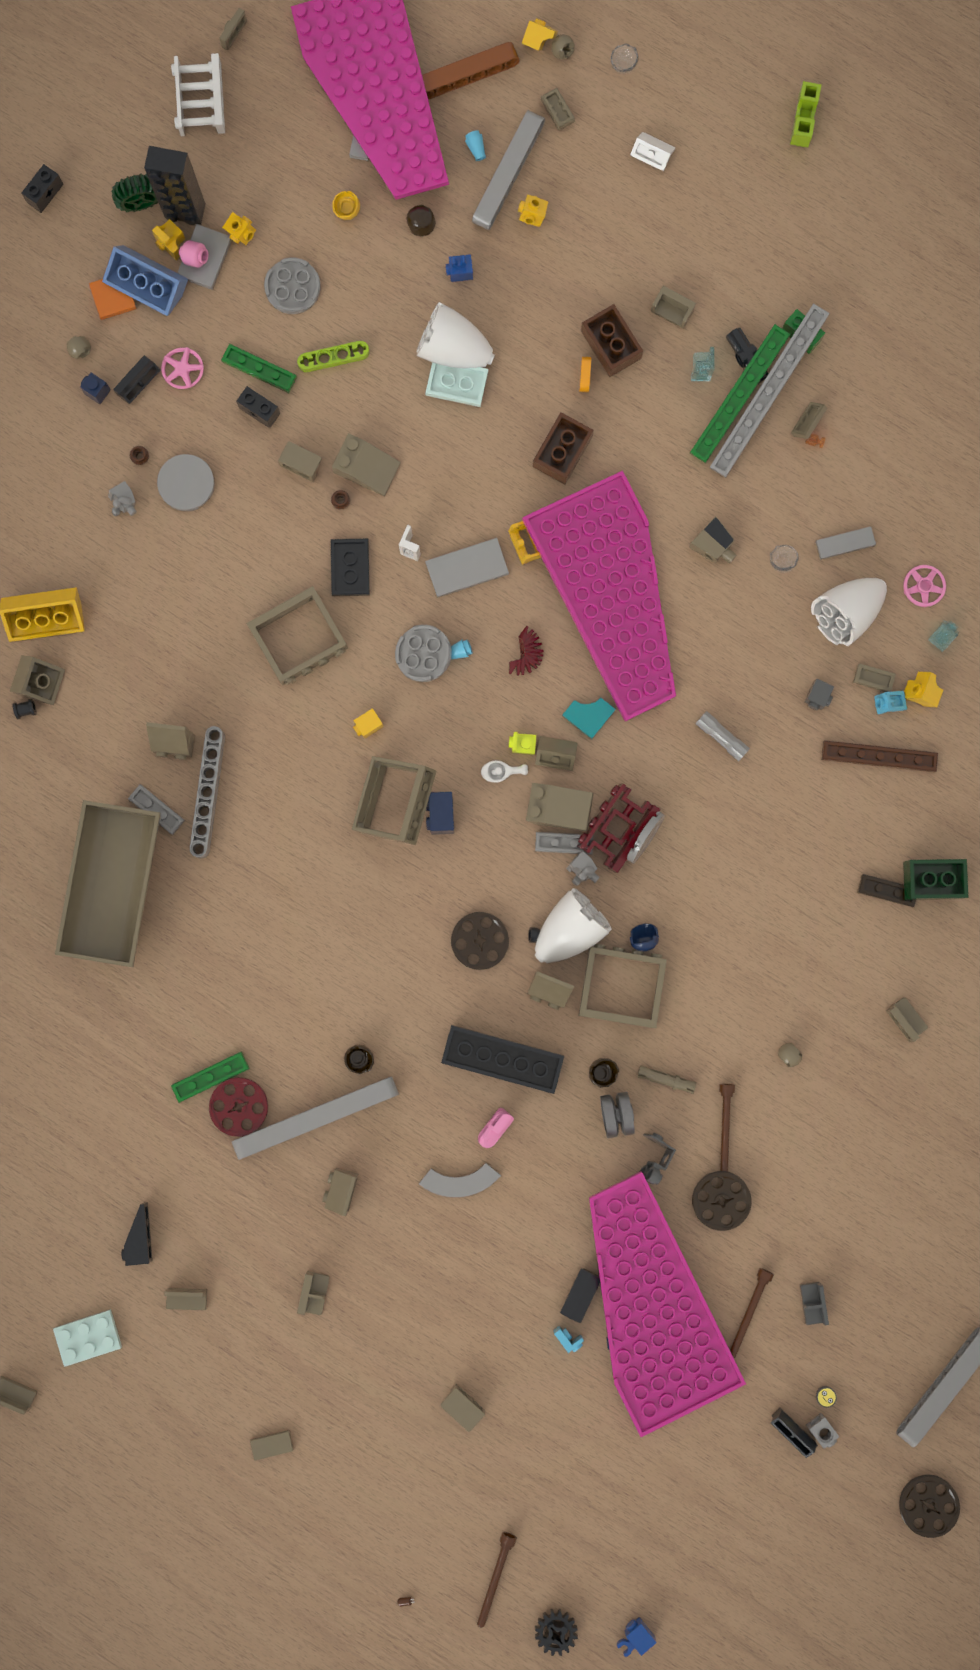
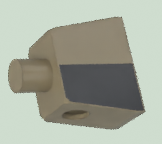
(714, 542)

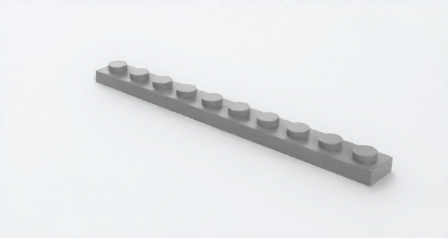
(769, 390)

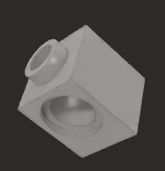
(817, 1425)

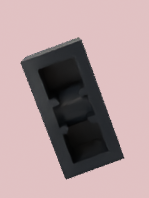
(42, 188)
(258, 407)

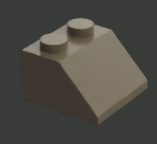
(37, 680)
(341, 1191)

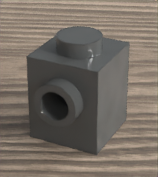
(819, 695)

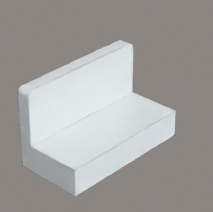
(652, 151)
(408, 548)

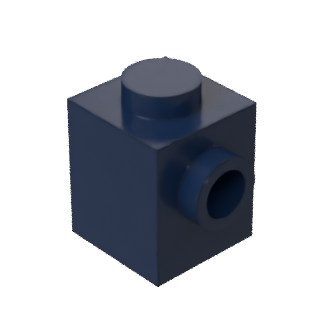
(95, 388)

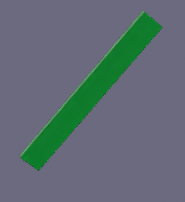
(740, 393)

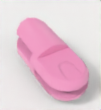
(495, 1128)

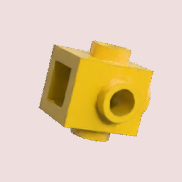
(532, 210)
(239, 228)

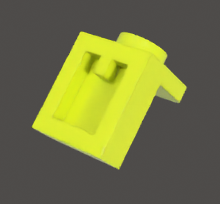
(522, 743)

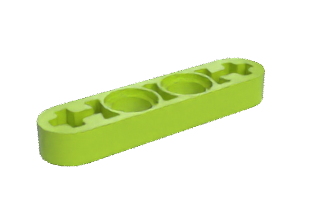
(332, 353)

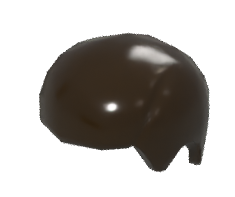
(421, 220)
(359, 1059)
(603, 1072)

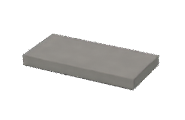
(467, 567)

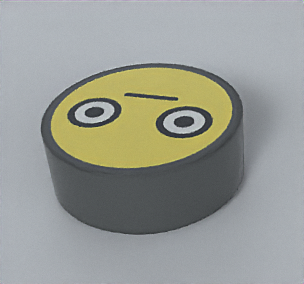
(826, 1396)

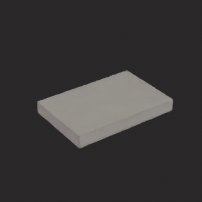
(217, 247)

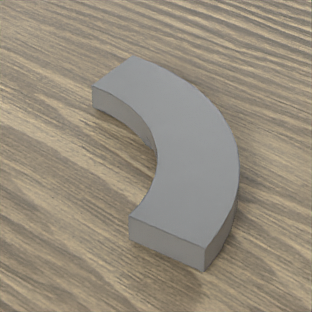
(460, 1186)

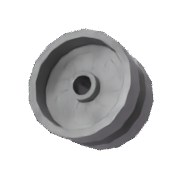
(619, 1114)

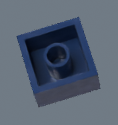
(441, 813)

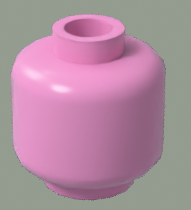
(193, 254)

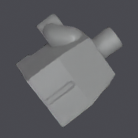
(123, 499)
(583, 868)

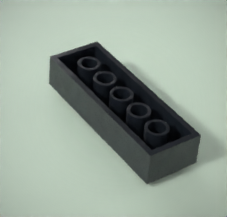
(175, 185)
(502, 1059)

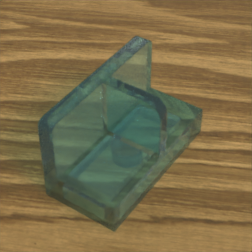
(703, 365)

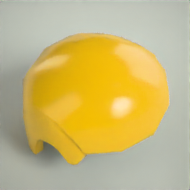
(346, 205)

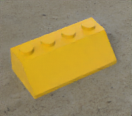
(42, 614)

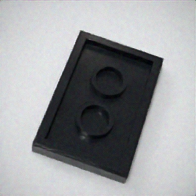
(350, 567)

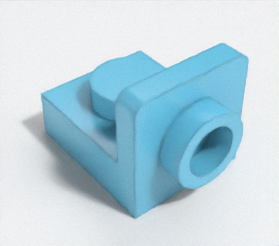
(890, 702)
(564, 1338)

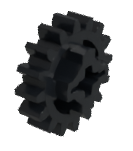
(549, 1637)

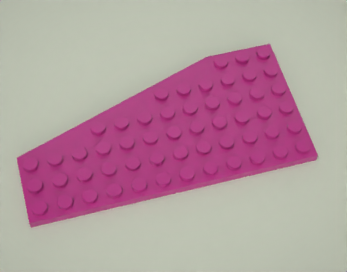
(375, 82)
(608, 579)
(657, 1322)

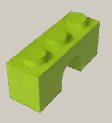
(805, 113)

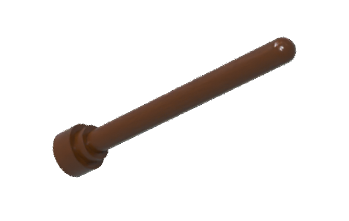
(727, 1092)
(764, 1278)
(507, 1542)

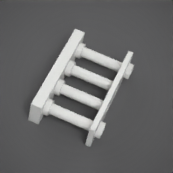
(213, 84)

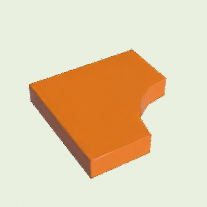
(109, 300)

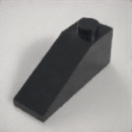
(138, 1243)

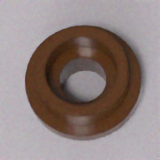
(135, 451)
(340, 494)

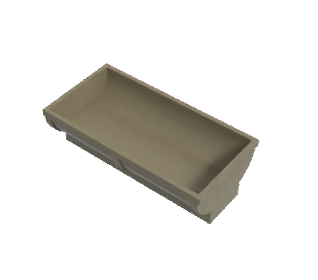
(108, 883)

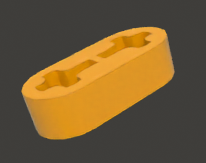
(585, 374)

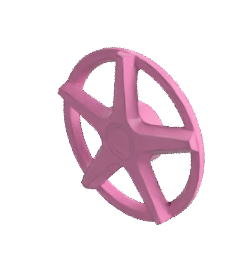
(182, 368)
(924, 586)

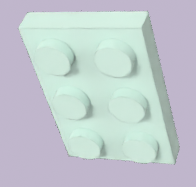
(457, 384)
(87, 1338)

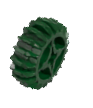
(133, 193)

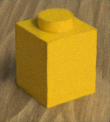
(367, 724)

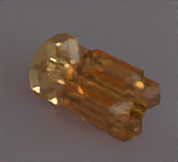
(813, 440)

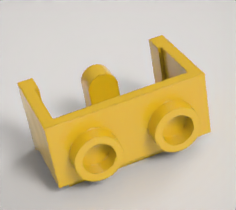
(519, 543)

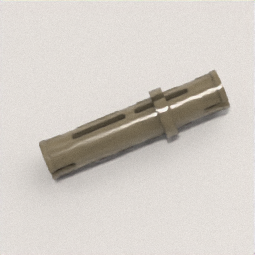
(675, 1082)

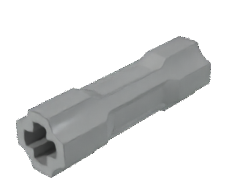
(712, 727)

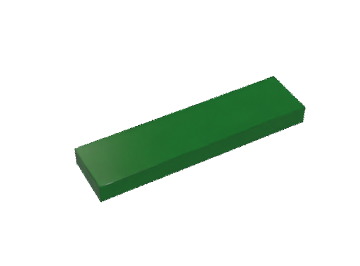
(259, 368)
(210, 1077)

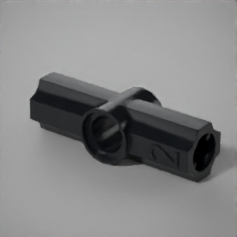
(743, 349)

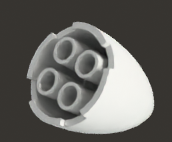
(453, 341)
(851, 606)
(570, 928)

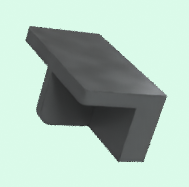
(814, 1303)

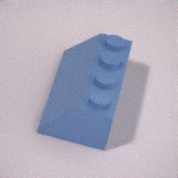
(144, 279)

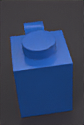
(460, 268)
(638, 1637)

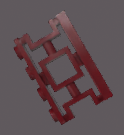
(629, 835)

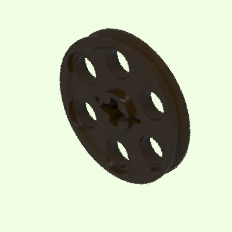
(487, 933)
(719, 1210)
(930, 1515)

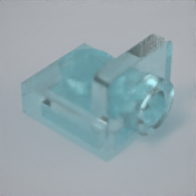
(944, 635)

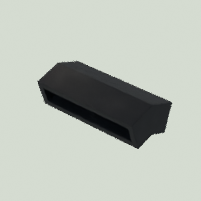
(136, 379)
(580, 1295)
(793, 1433)

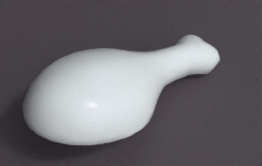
(498, 771)

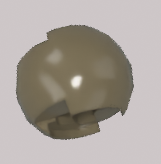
(562, 46)
(78, 347)
(790, 1054)

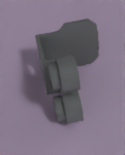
(652, 1170)

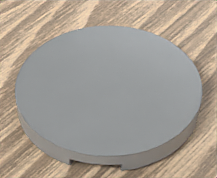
(292, 285)
(185, 482)
(423, 653)
(645, 837)

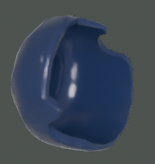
(644, 937)

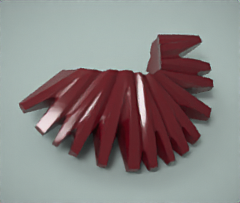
(529, 655)

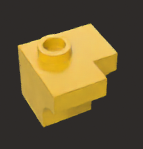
(537, 34)
(169, 238)
(923, 690)

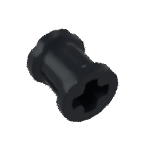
(24, 709)

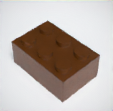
(611, 340)
(562, 448)

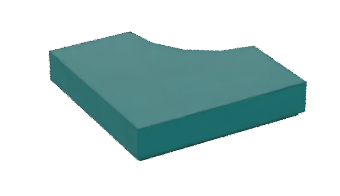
(589, 717)

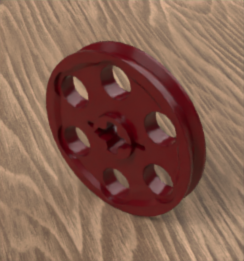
(247, 1111)

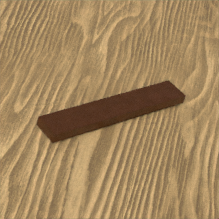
(879, 756)

